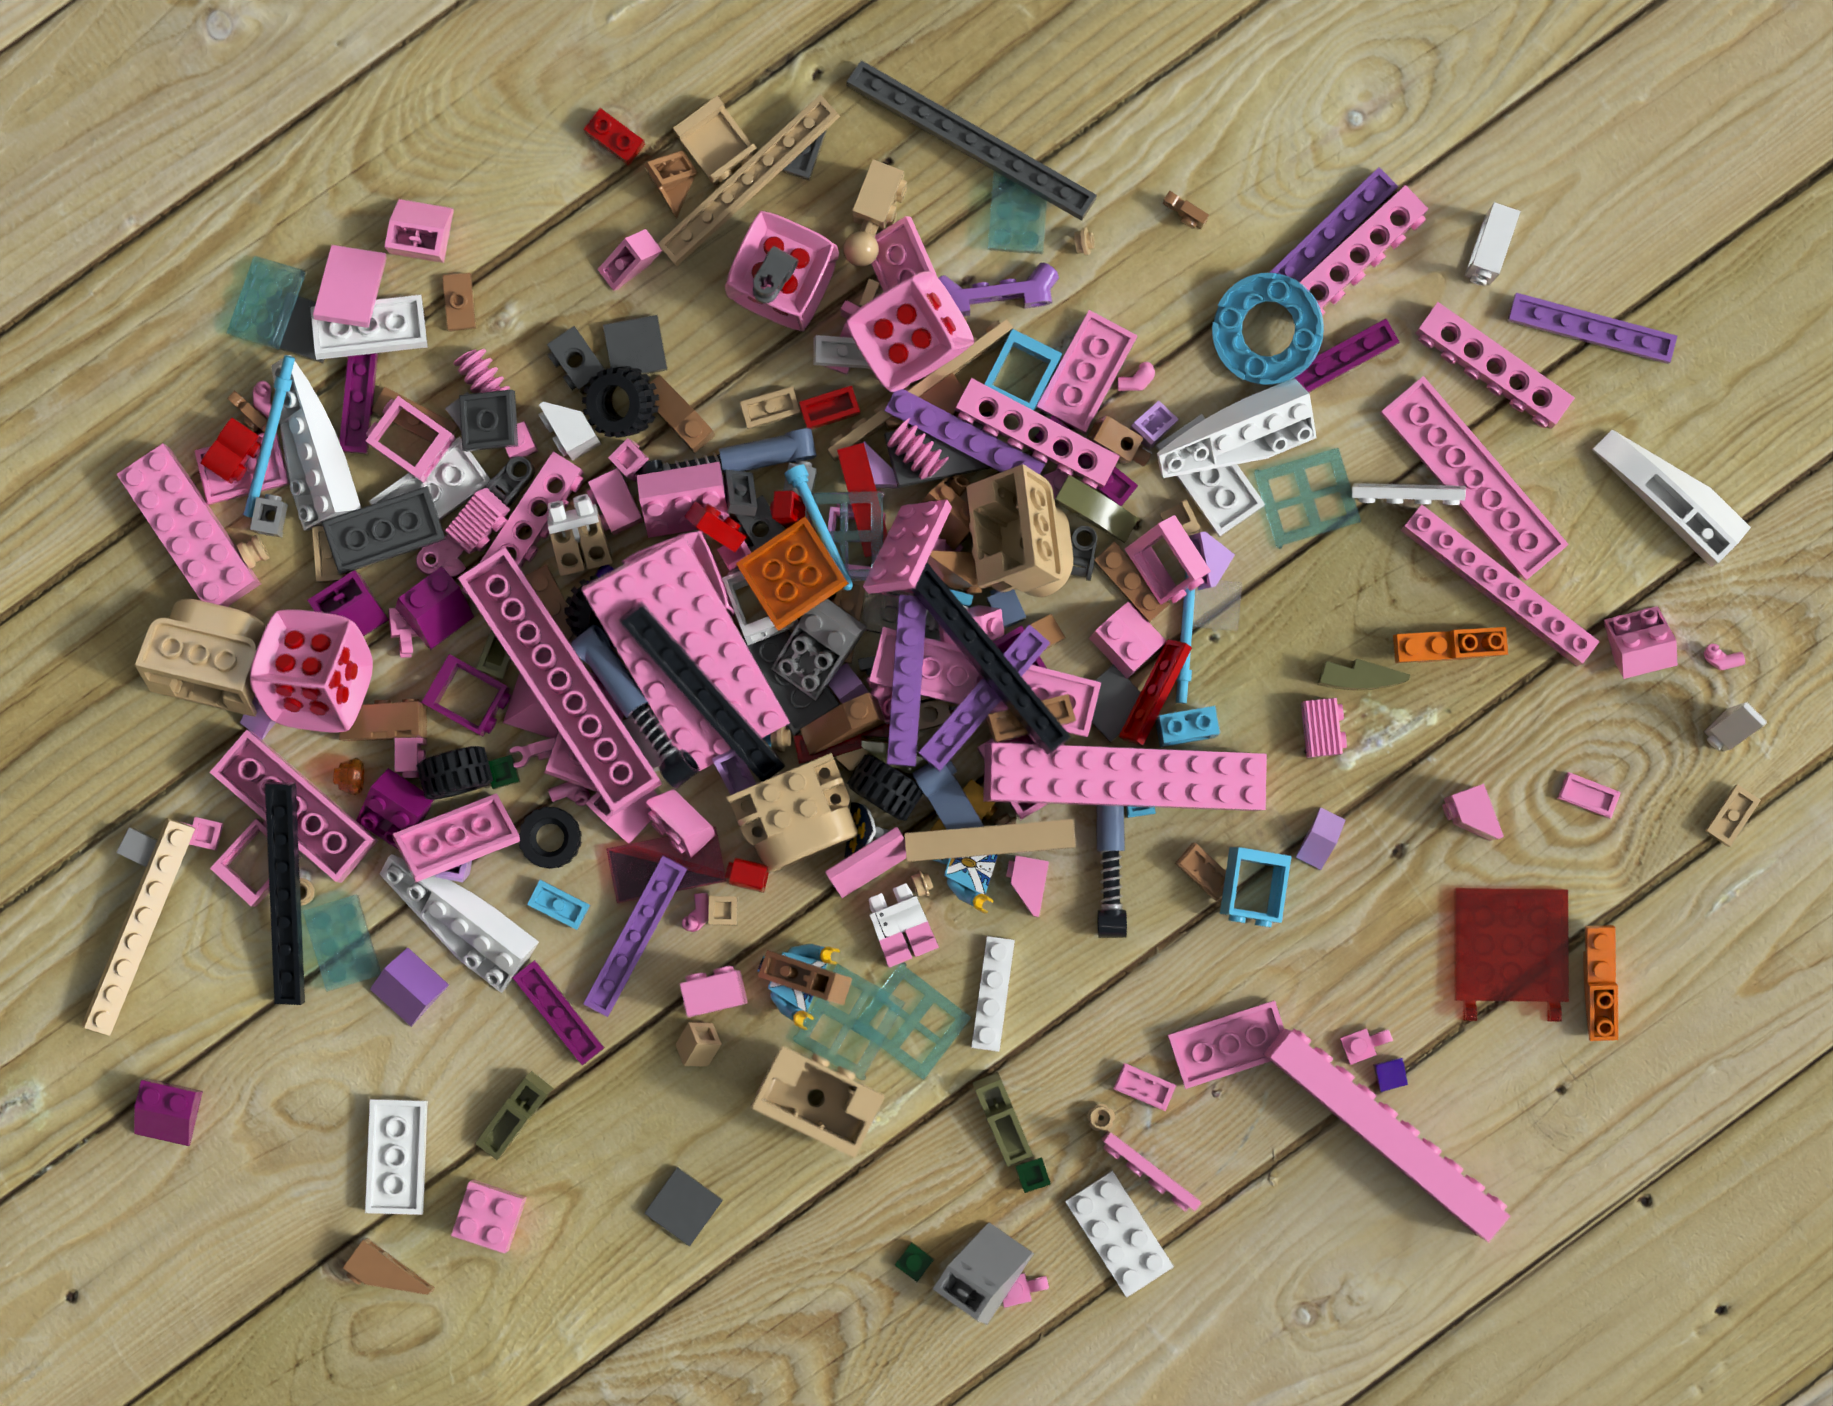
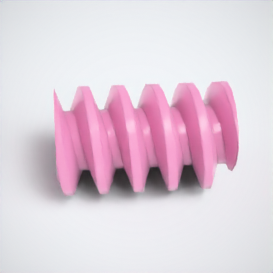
(478, 373)
(916, 450)

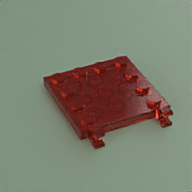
(1511, 947)

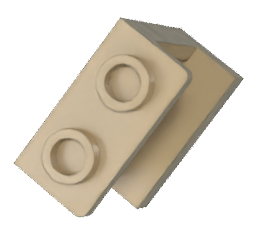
(715, 141)

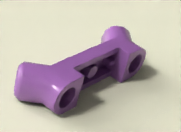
(1034, 290)

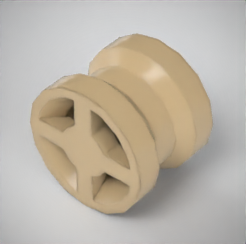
(253, 551)

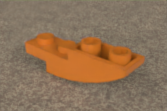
(1450, 645)
(1600, 982)

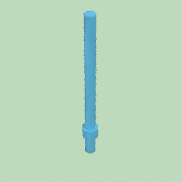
(282, 385)
(1186, 636)

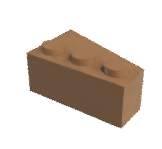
(388, 721)

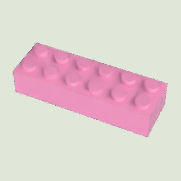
(188, 527)
(324, 829)

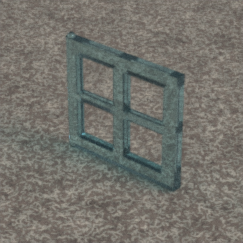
(1307, 497)
(844, 536)
(912, 1021)
(850, 1022)

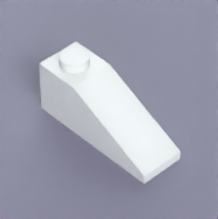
(1734, 726)

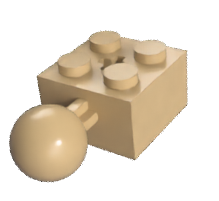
(874, 211)

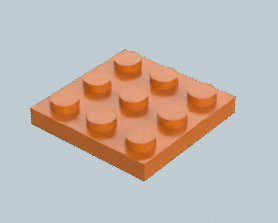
(792, 573)

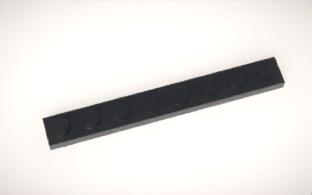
(989, 661)
(702, 692)
(285, 893)

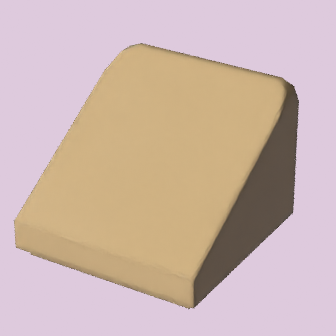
(851, 760)

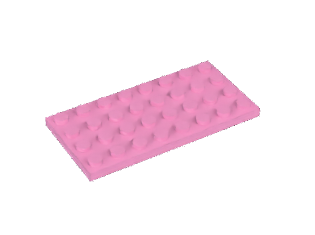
(688, 606)

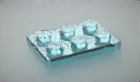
(1016, 218)
(266, 302)
(342, 943)

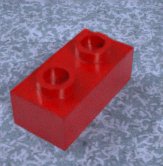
(614, 136)
(829, 408)
(787, 508)
(721, 530)

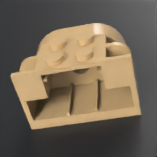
(1019, 533)
(202, 655)
(796, 813)
(841, 1115)

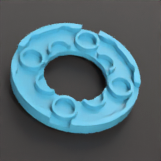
(1229, 322)

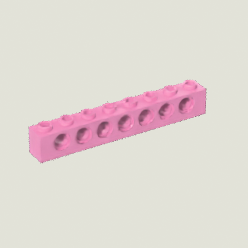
(1500, 585)

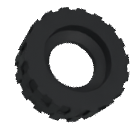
(529, 831)

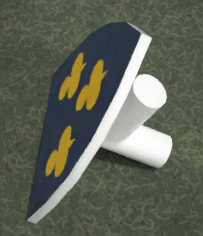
(865, 827)

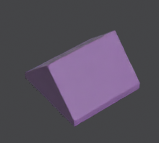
(409, 986)

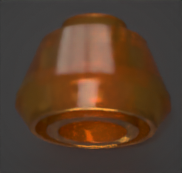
(350, 776)

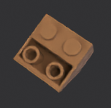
(956, 526)

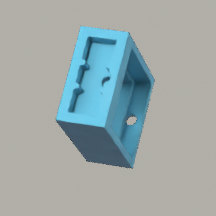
(1034, 349)
(1187, 726)
(1277, 891)

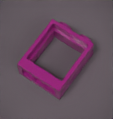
(444, 679)

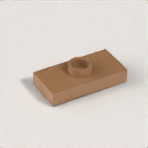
(459, 302)
(1203, 870)

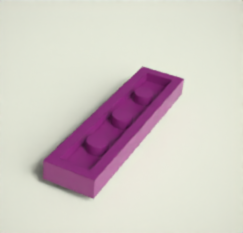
(1348, 355)
(358, 402)
(1118, 486)
(558, 1012)

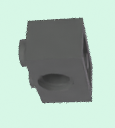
(569, 345)
(762, 516)

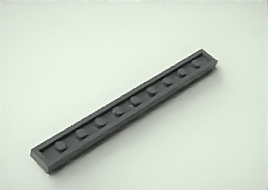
(971, 140)

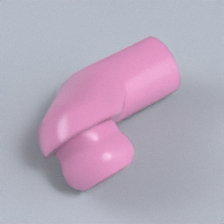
(1139, 380)
(262, 398)
(1722, 661)
(574, 792)
(699, 916)

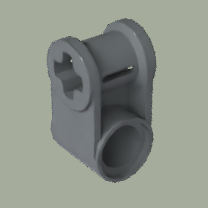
(775, 271)
(509, 482)
(1083, 555)

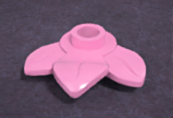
(445, 554)

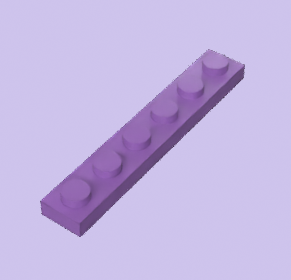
(1337, 226)
(1592, 328)
(958, 433)
(906, 681)
(980, 702)
(635, 936)

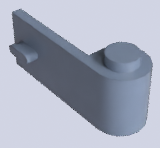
(947, 796)

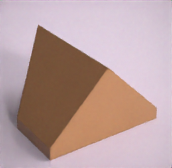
(672, 178)

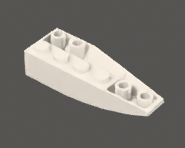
(1243, 432)
(313, 455)
(1676, 497)
(464, 924)

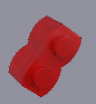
(232, 451)
(747, 875)

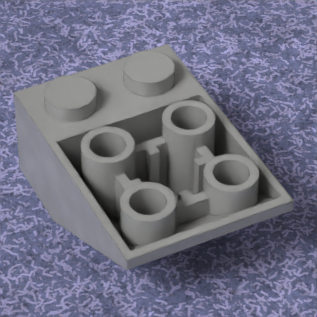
(818, 648)
(983, 1273)

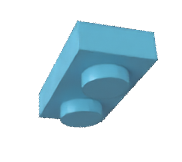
(558, 904)

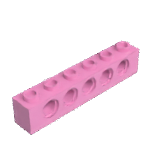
(1404, 204)
(1510, 366)
(1102, 459)
(554, 469)

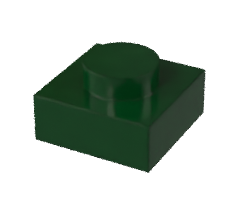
(503, 772)
(1033, 1175)
(914, 1262)

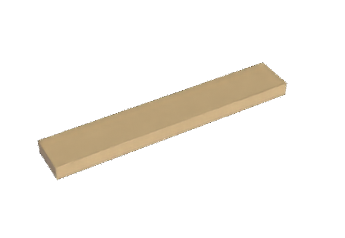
(990, 840)

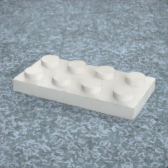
(393, 327)
(450, 483)
(1219, 493)
(396, 1156)
(1119, 1233)

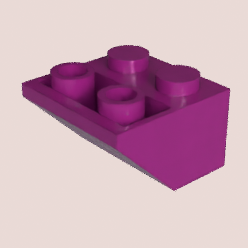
(353, 600)
(392, 806)

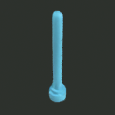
(798, 478)

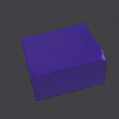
(1390, 1074)

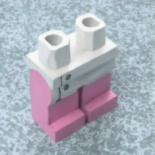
(899, 918)

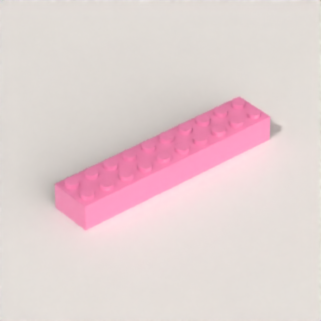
(560, 681)
(1125, 777)
(1387, 1135)

